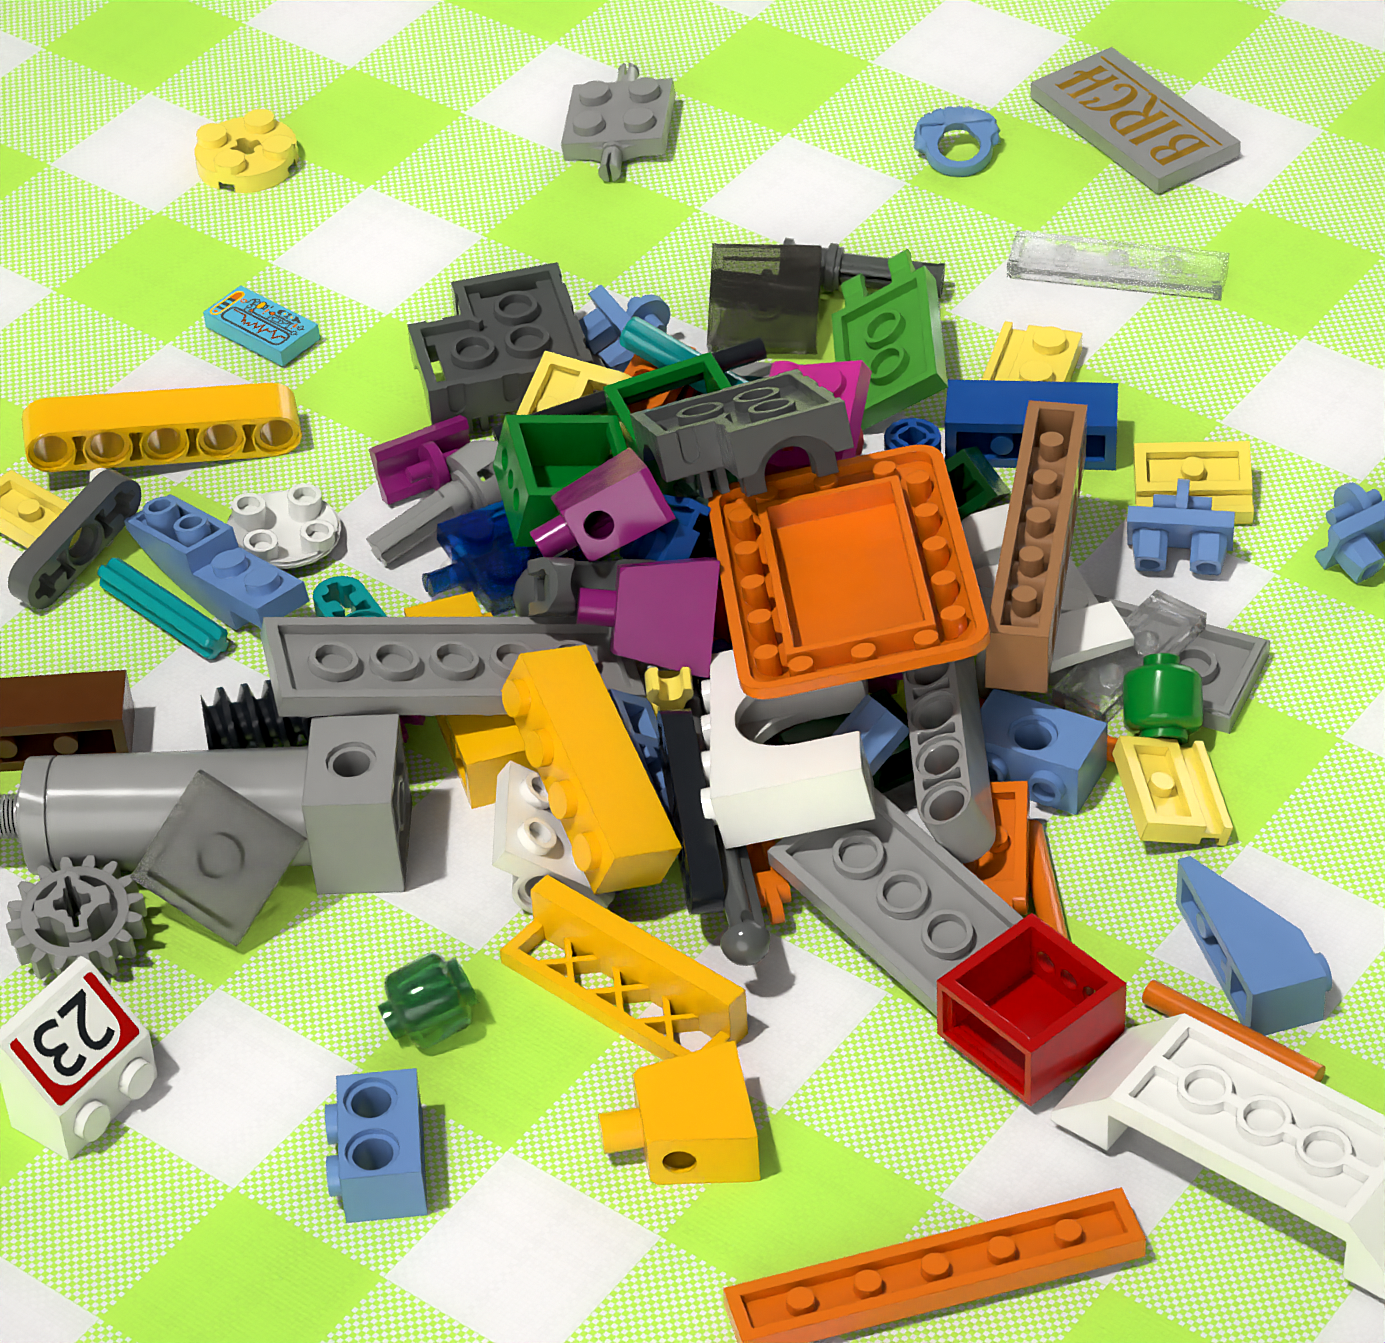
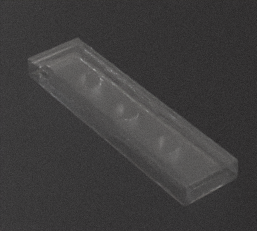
(1118, 265)

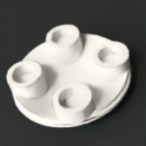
(285, 525)

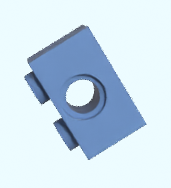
(1046, 746)

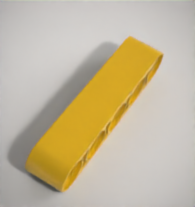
(160, 427)

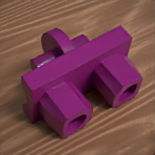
(418, 459)

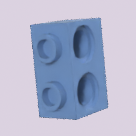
(378, 1146)

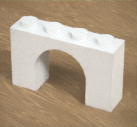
(784, 789)

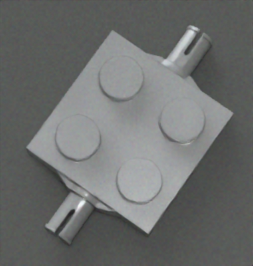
(618, 120)

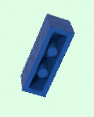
(994, 416)

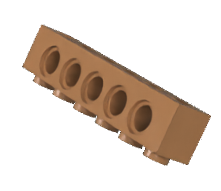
(1036, 547)

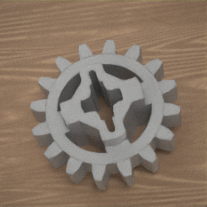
(45, 917)

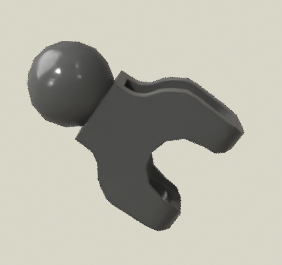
(553, 583)

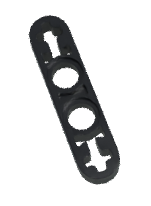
(683, 784)

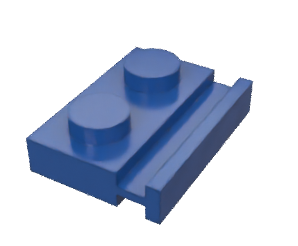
(673, 539)

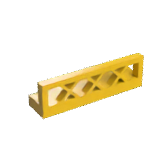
(632, 958)

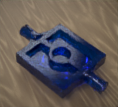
(483, 558)

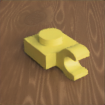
(668, 688)

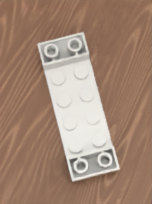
(1248, 1123)

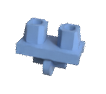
(609, 319)
(1180, 523)
(1355, 532)

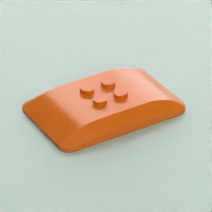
(847, 573)

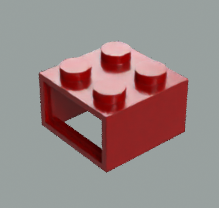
(1027, 1016)

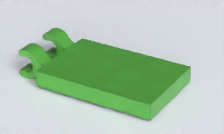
(895, 336)

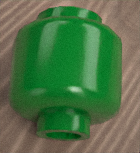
(1163, 699)

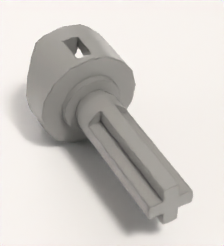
(449, 501)

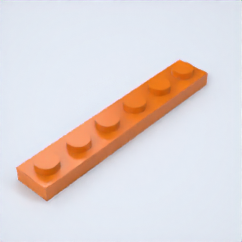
(936, 1271)

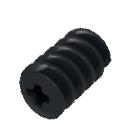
(250, 721)

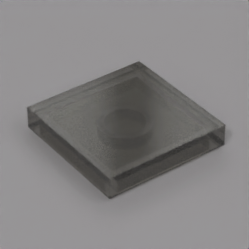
(765, 295)
(218, 857)

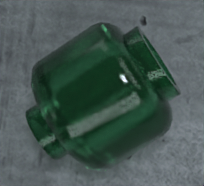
(428, 1000)

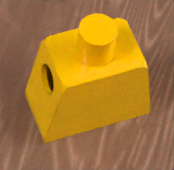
(689, 1120)

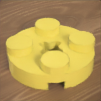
(223, 148)

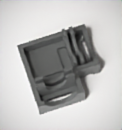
(495, 342)
(742, 430)

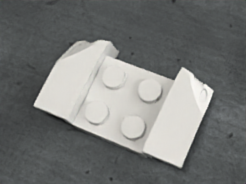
(1084, 626)

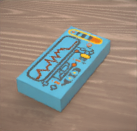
(261, 325)

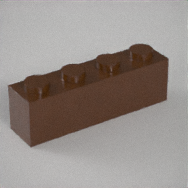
(64, 716)

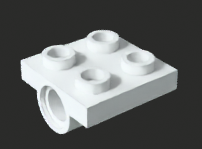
(531, 839)

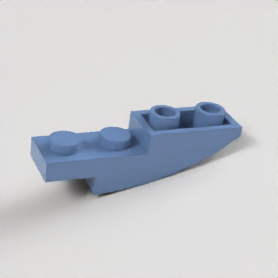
(210, 566)

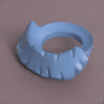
(934, 125)

